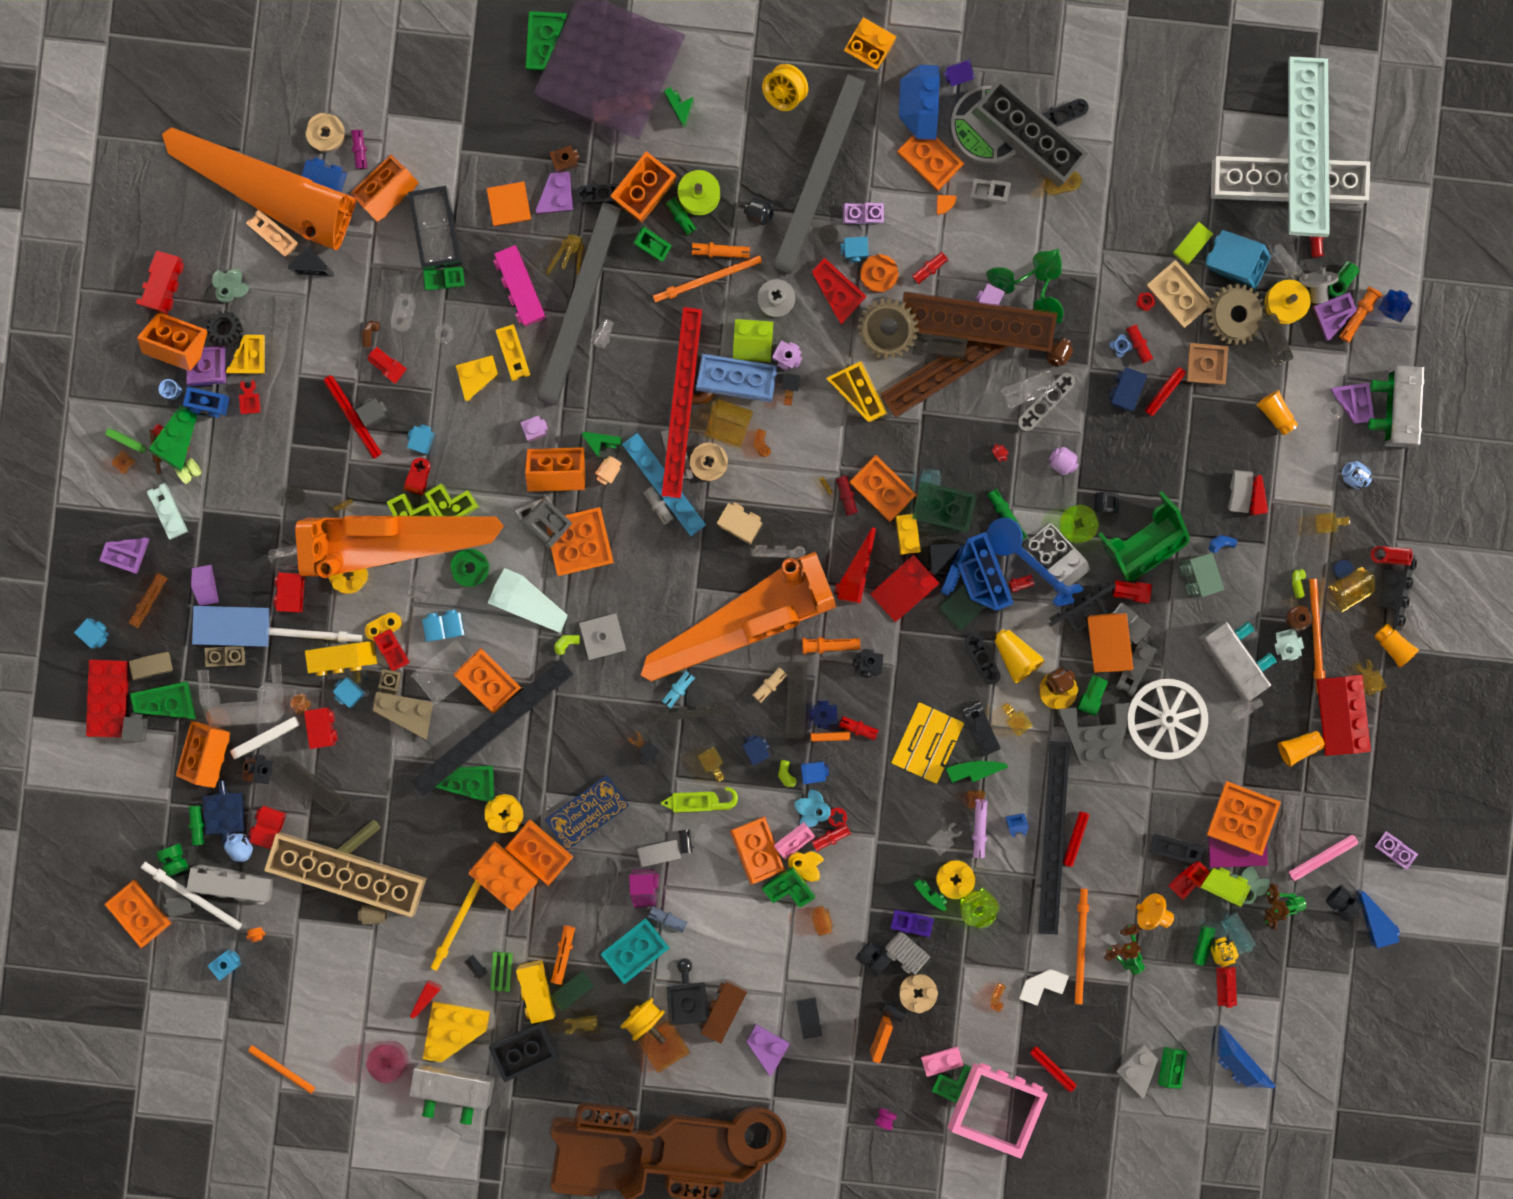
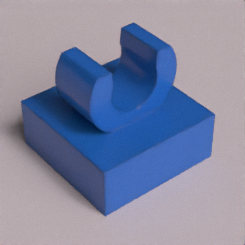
(1017, 824)

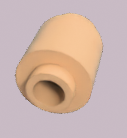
(608, 470)

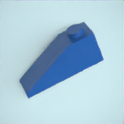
(1379, 925)

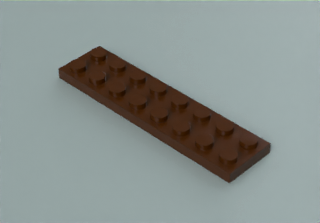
(982, 321)

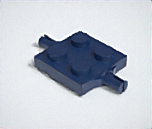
(223, 812)

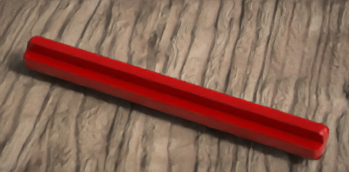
(352, 416)

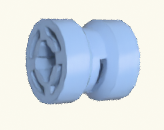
(167, 387)

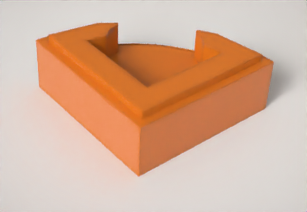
(945, 203)

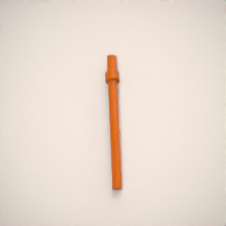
(672, 291)
(1319, 673)
(1082, 908)

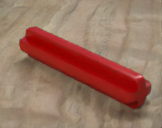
(1165, 391)
(1076, 839)
(1053, 1069)

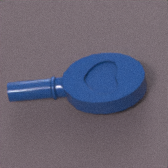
(952, 575)

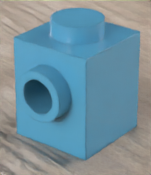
(855, 249)
(420, 439)
(92, 633)
(348, 692)
(225, 964)

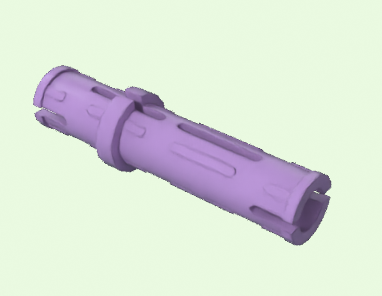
(979, 836)

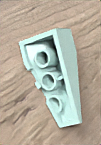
(523, 599)

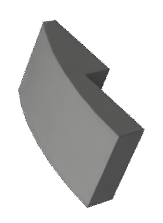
(1241, 491)
(659, 853)

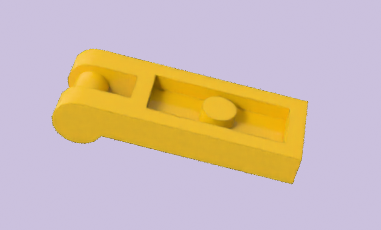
(512, 351)

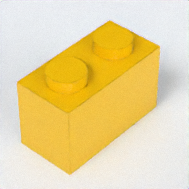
(907, 534)

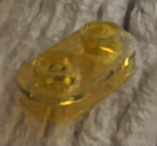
(1064, 188)

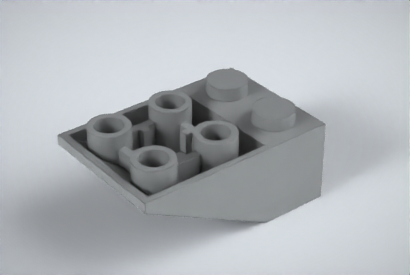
(1057, 555)

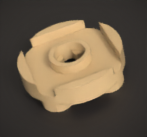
(314, 132)
(718, 467)
(907, 993)

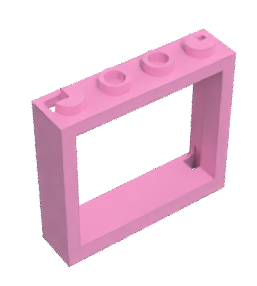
(966, 1095)

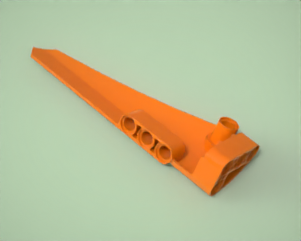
(276, 192)
(373, 541)
(757, 614)

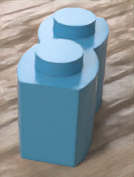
(443, 626)

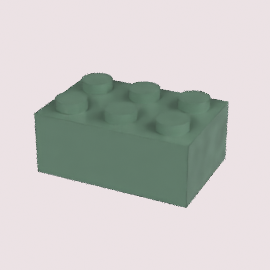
(1201, 575)

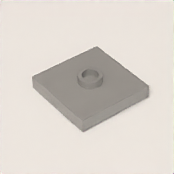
(602, 636)

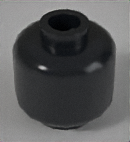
(758, 211)

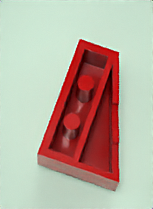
(161, 283)

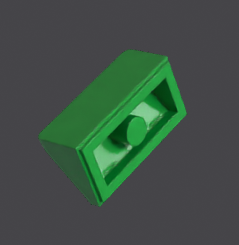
(1203, 945)
(1172, 1067)

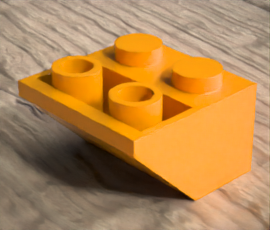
(870, 43)

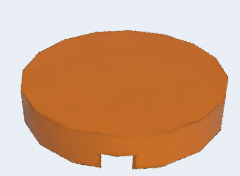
(879, 273)

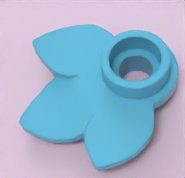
(809, 808)

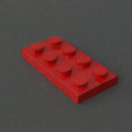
(107, 698)

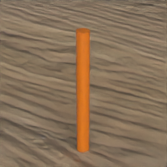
(281, 1069)

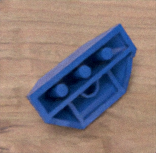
(920, 101)
(983, 573)
(1239, 1062)

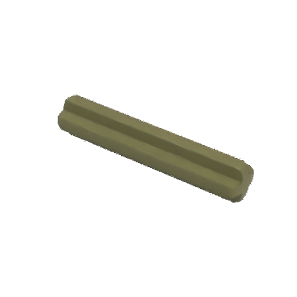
(360, 837)

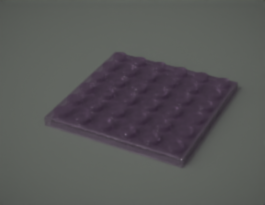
(609, 65)

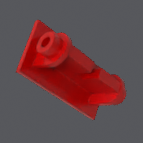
(1226, 986)

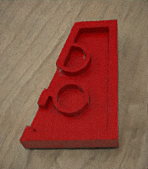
(838, 290)

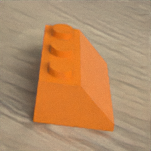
(644, 187)
(384, 188)
(173, 341)
(555, 469)
(203, 754)

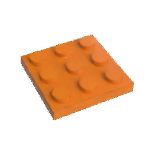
(582, 544)
(1243, 818)

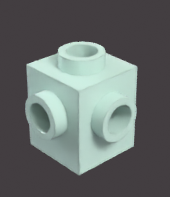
(1288, 644)

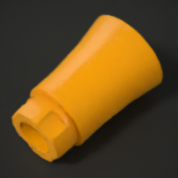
(1278, 412)
(1396, 645)
(1300, 747)

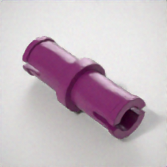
(359, 149)

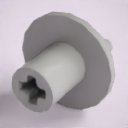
(1319, 284)
(776, 298)

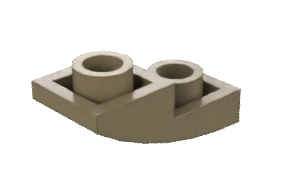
(224, 656)
(150, 665)
(389, 682)

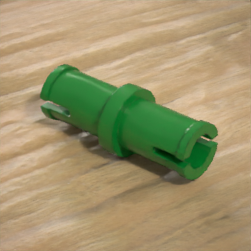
(681, 216)
(196, 825)

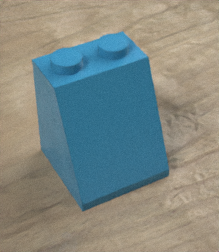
(1238, 259)

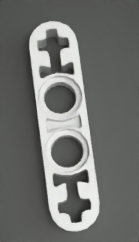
(265, 737)

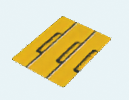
(927, 743)

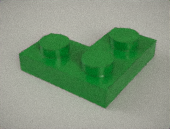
(789, 883)
(949, 1087)

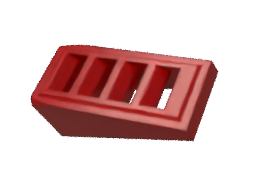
(1258, 497)
(427, 994)

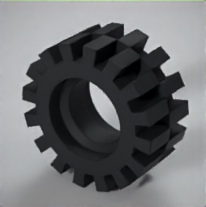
(216, 321)

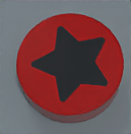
(837, 817)

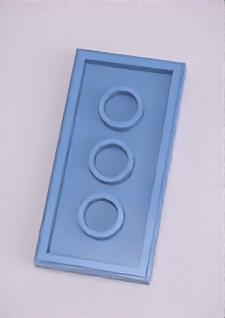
(736, 378)
(230, 626)

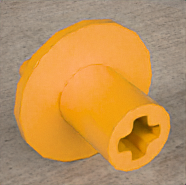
(1154, 913)

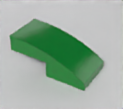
(443, 279)

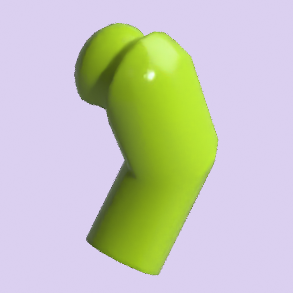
(1296, 583)
(564, 641)
(785, 776)

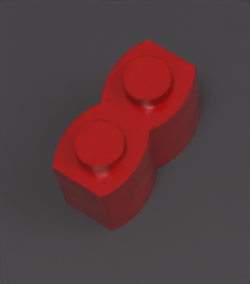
(267, 826)

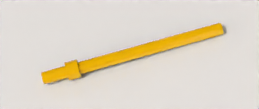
(442, 950)

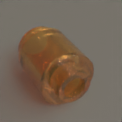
(821, 920)

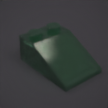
(944, 507)

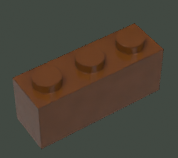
(723, 1010)

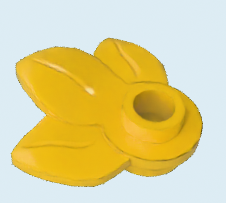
(808, 864)

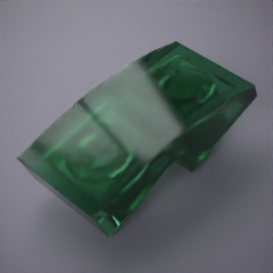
(572, 991)

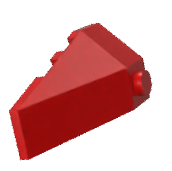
(854, 579)

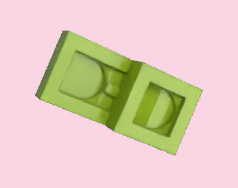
(1193, 243)

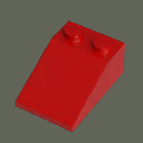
(904, 588)

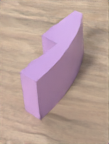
(863, 213)
(1396, 850)

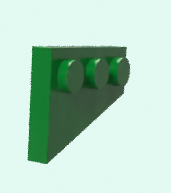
(543, 35)
(175, 438)
(168, 700)
(471, 781)

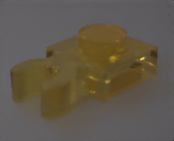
(1372, 680)

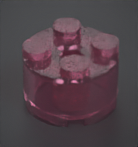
(376, 1061)

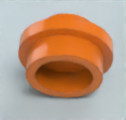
(255, 934)

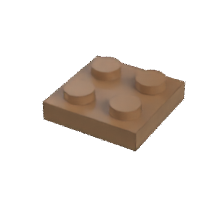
(1207, 364)

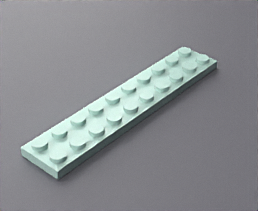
(1308, 146)

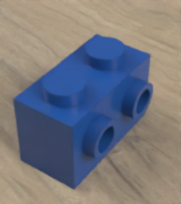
(323, 174)
(202, 400)

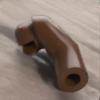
(367, 331)
(702, 398)

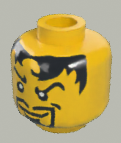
(1224, 952)

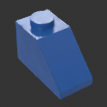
(814, 772)

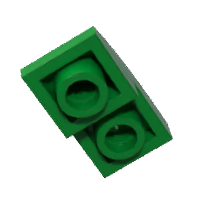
(935, 899)

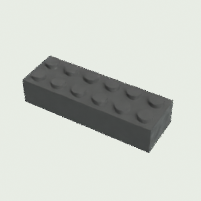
(1029, 133)

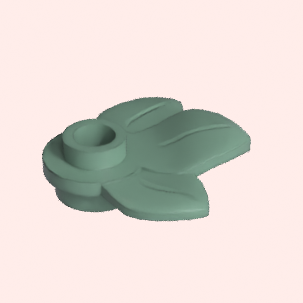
(231, 282)
(1259, 886)

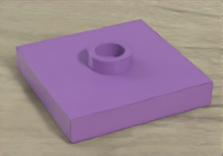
(209, 369)

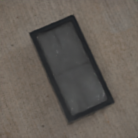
(435, 228)

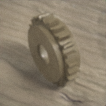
(1221, 314)
(880, 341)

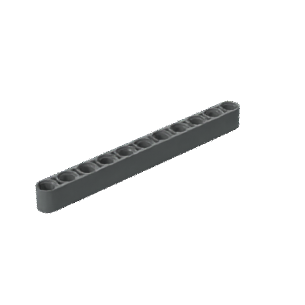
(819, 174)
(579, 304)

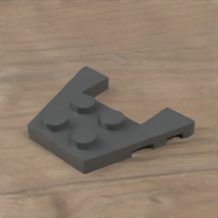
(1097, 742)

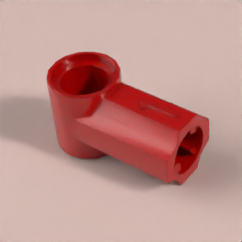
(390, 367)
(1393, 555)
(1136, 591)

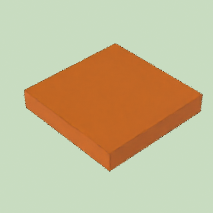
(509, 204)
(830, 736)

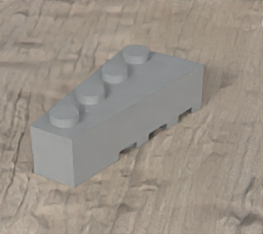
(230, 883)

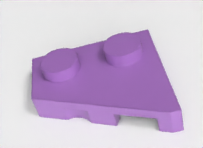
(556, 194)
(1334, 314)
(1355, 401)
(125, 553)
(767, 1047)

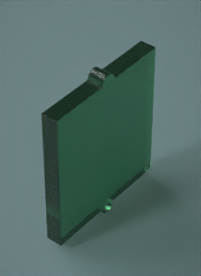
(961, 608)

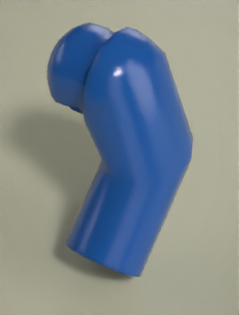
(1220, 541)

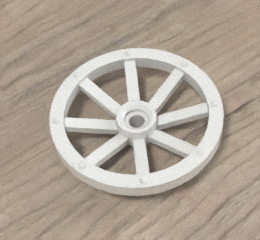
(1162, 715)

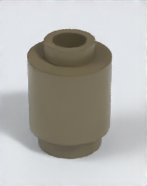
(372, 914)

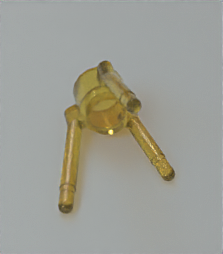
(572, 244)

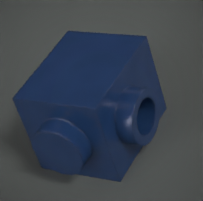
(756, 749)

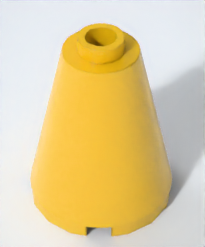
(1017, 655)

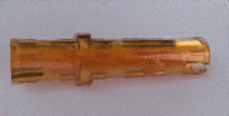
(147, 601)

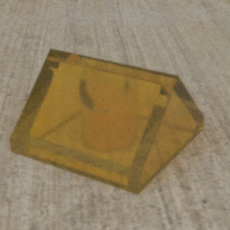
(728, 423)
(1353, 588)

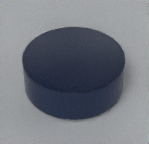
(1342, 569)

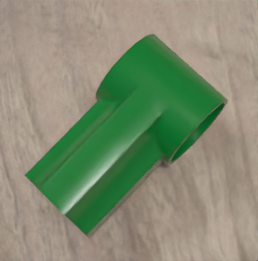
(1345, 277)
(1091, 699)

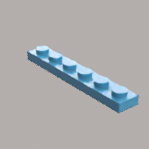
(655, 473)

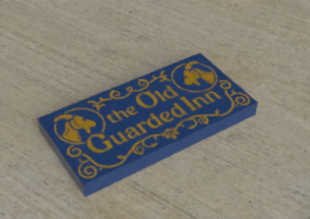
(587, 812)

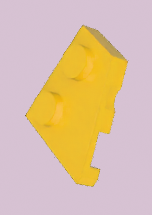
(249, 356)
(475, 375)

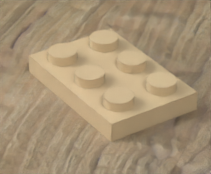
(1179, 294)

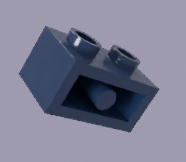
(1127, 389)

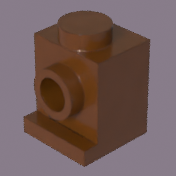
(564, 165)

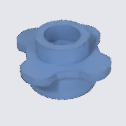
(1126, 345)

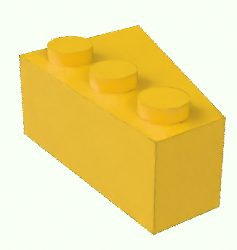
(859, 390)
(340, 657)
(535, 991)

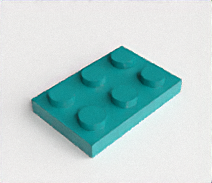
(635, 950)

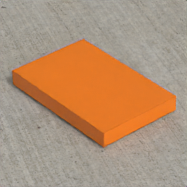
(931, 160)
(882, 488)
(1110, 642)
(487, 680)
(757, 850)
(539, 852)
(138, 913)
(881, 1039)

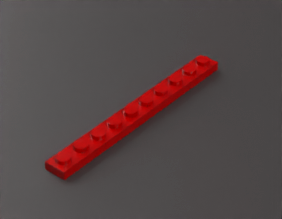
(681, 403)

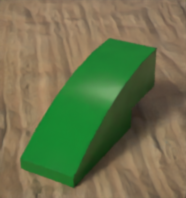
(974, 769)

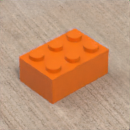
(503, 876)

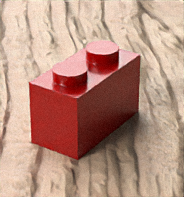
(289, 592)
(320, 728)

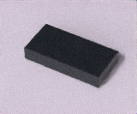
(809, 1018)

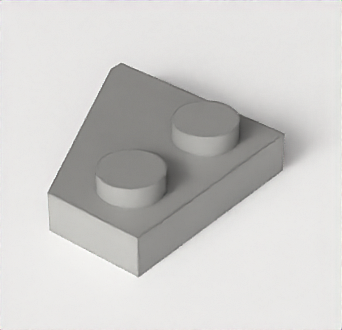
(1139, 1070)

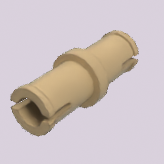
(770, 685)

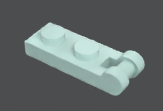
(167, 511)

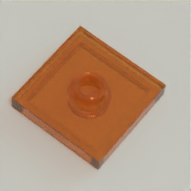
(664, 1054)

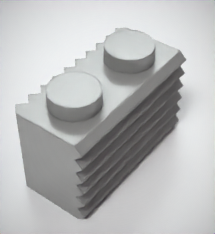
(907, 952)

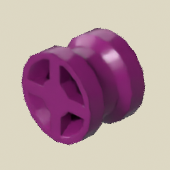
(885, 1119)

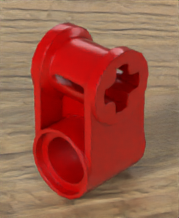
(416, 480)

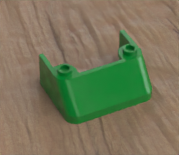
(1151, 544)

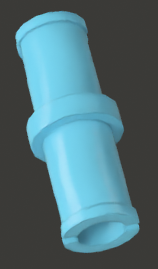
(678, 689)

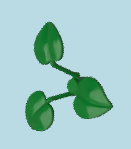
(1046, 267)

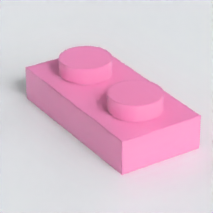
(794, 840)
(942, 1061)

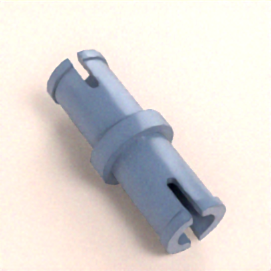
(667, 919)

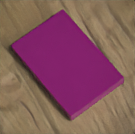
(1226, 855)

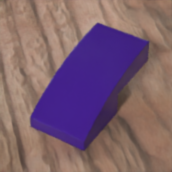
(912, 923)

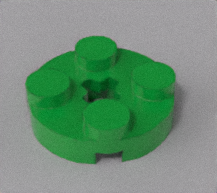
(459, 570)

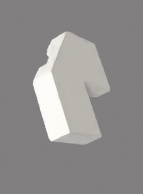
(1048, 979)

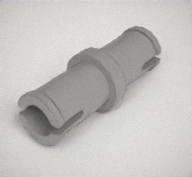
(658, 505)

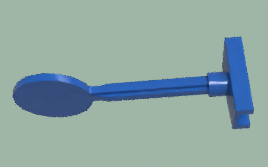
(1007, 538)

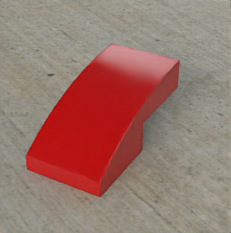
(391, 650)
(1188, 879)

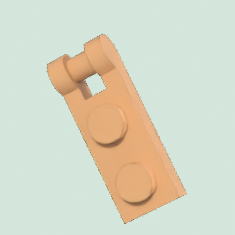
(273, 233)

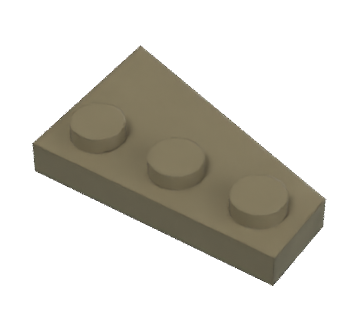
(406, 712)

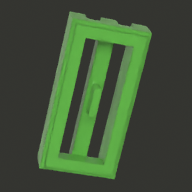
(125, 440)
(509, 971)

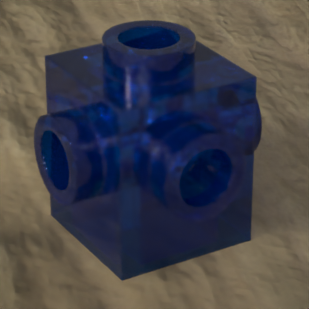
(1395, 305)
(831, 717)

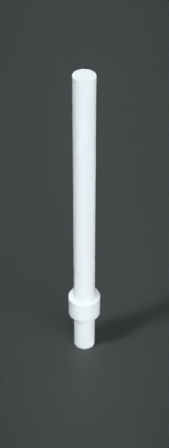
(341, 637)
(159, 875)

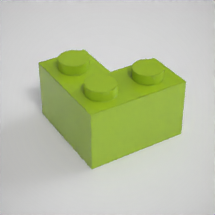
(446, 506)
(402, 507)

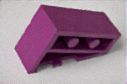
(643, 887)

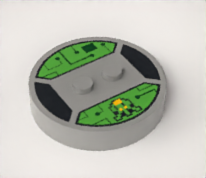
(974, 138)

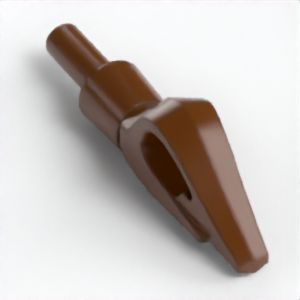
(156, 460)

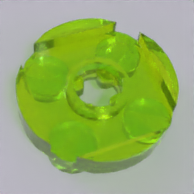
(1088, 519)
(972, 901)

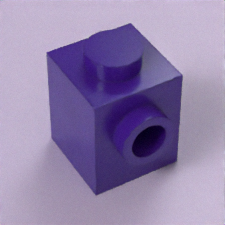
(959, 72)

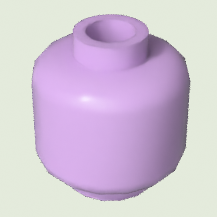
(1063, 461)

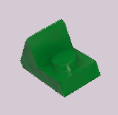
(682, 109)
(652, 244)
(595, 441)

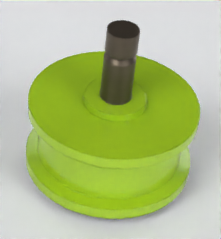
(699, 192)

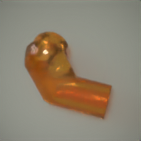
(759, 444)
(995, 997)

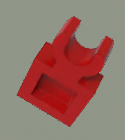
(249, 401)

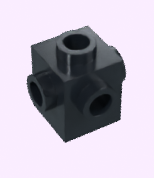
(868, 663)
(257, 769)

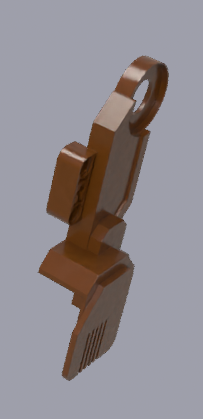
(689, 1150)

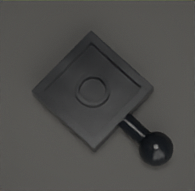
(687, 1001)

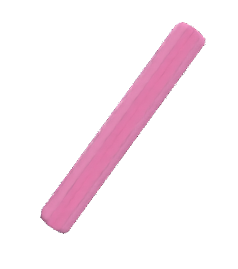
(1323, 857)

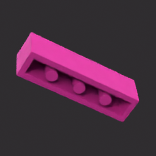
(519, 285)

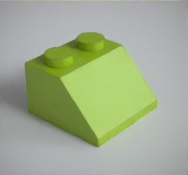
(753, 340)
(1227, 887)

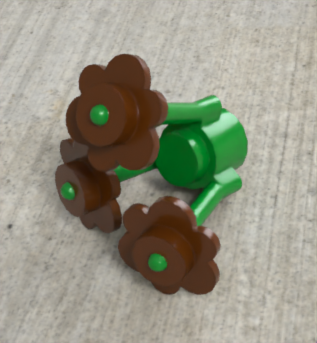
(1279, 910)
(1130, 951)

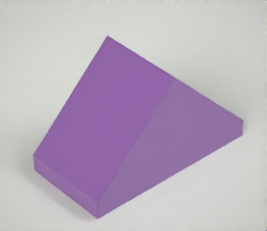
(204, 585)

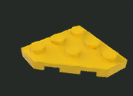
(452, 1029)

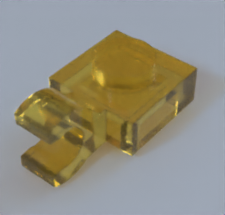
(1328, 522)
(1018, 721)
(711, 761)
(586, 1023)

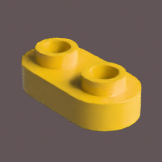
(382, 625)

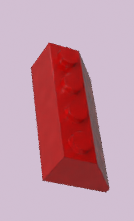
(1343, 715)

